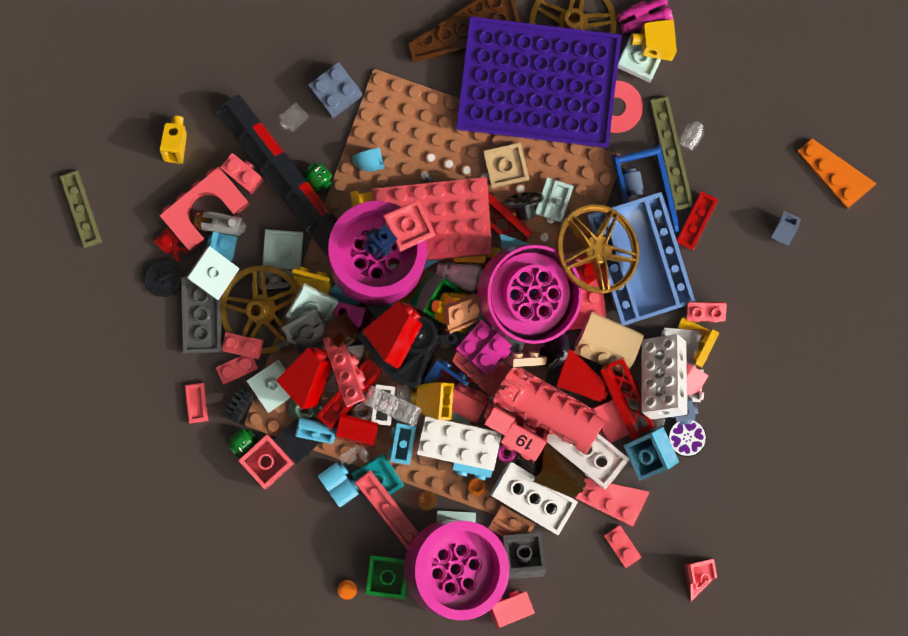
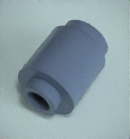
(633, 183)

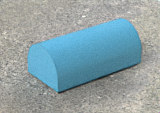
(315, 431)

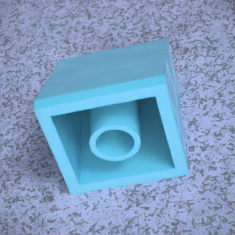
(651, 454)

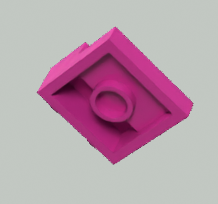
(484, 348)

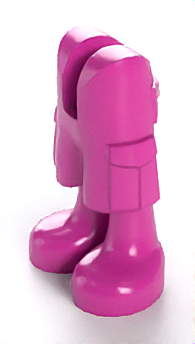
(640, 15)

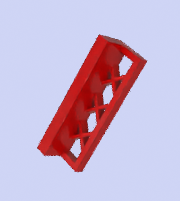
(509, 217)
(620, 400)
(331, 412)

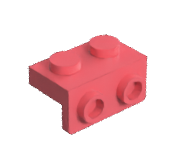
(705, 311)

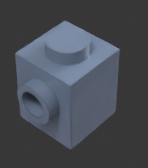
(786, 228)

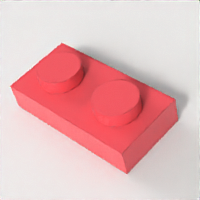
(242, 345)
(236, 369)
(622, 546)

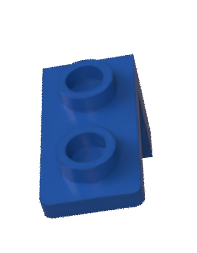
(435, 373)

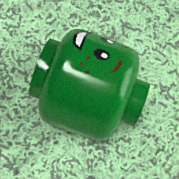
(318, 176)
(241, 441)

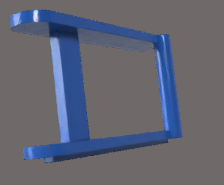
(656, 150)

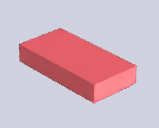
(196, 403)

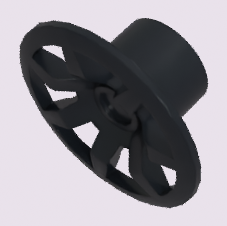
(523, 206)

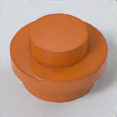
(476, 486)
(347, 589)

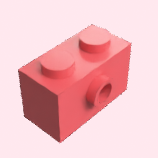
(242, 173)
(468, 401)
(498, 417)
(614, 426)
(511, 609)

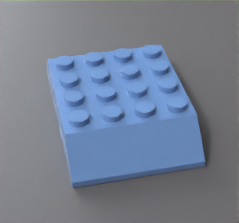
(660, 276)

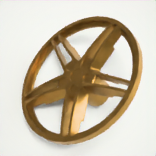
(575, 18)
(596, 248)
(261, 307)

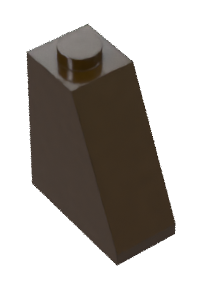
(558, 473)

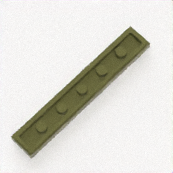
(671, 152)

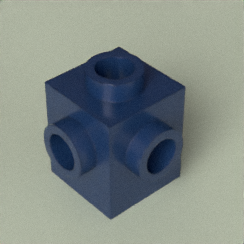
(379, 242)

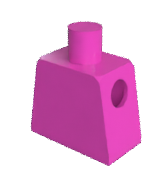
(359, 316)

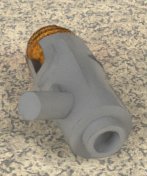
(219, 223)

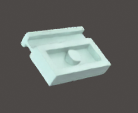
(555, 200)

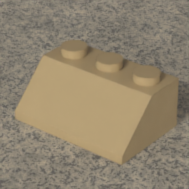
(607, 341)

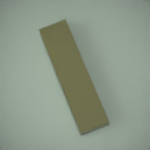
(80, 209)

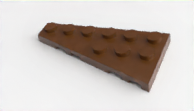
(452, 34)

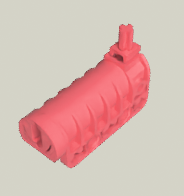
(549, 408)

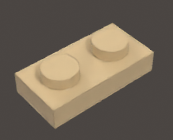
(519, 359)

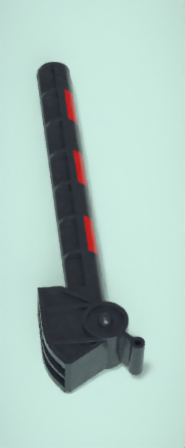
(319, 223)

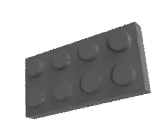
(200, 320)

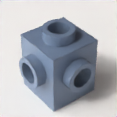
(692, 410)

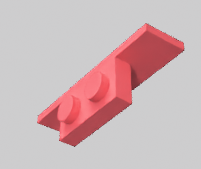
(346, 372)

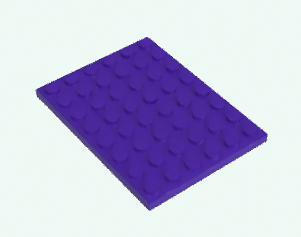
(539, 82)

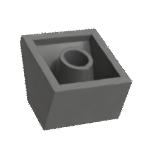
(525, 555)

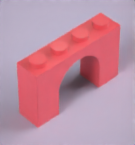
(178, 214)

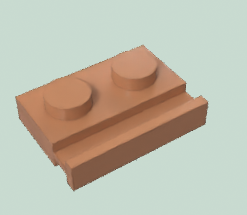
(461, 313)
(510, 522)

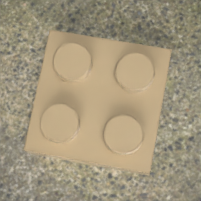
(506, 165)

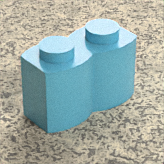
(338, 484)

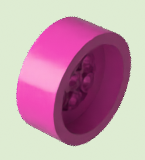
(359, 283)
(503, 313)
(486, 579)

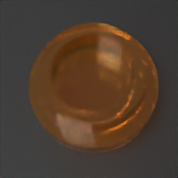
(427, 500)

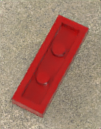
(697, 220)

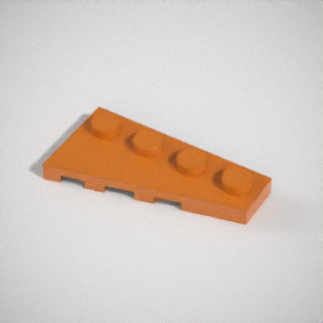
(839, 176)

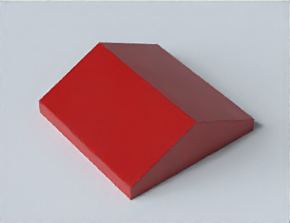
(357, 430)

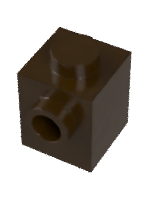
(341, 330)

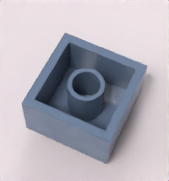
(335, 90)

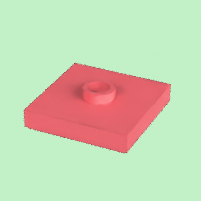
(409, 225)

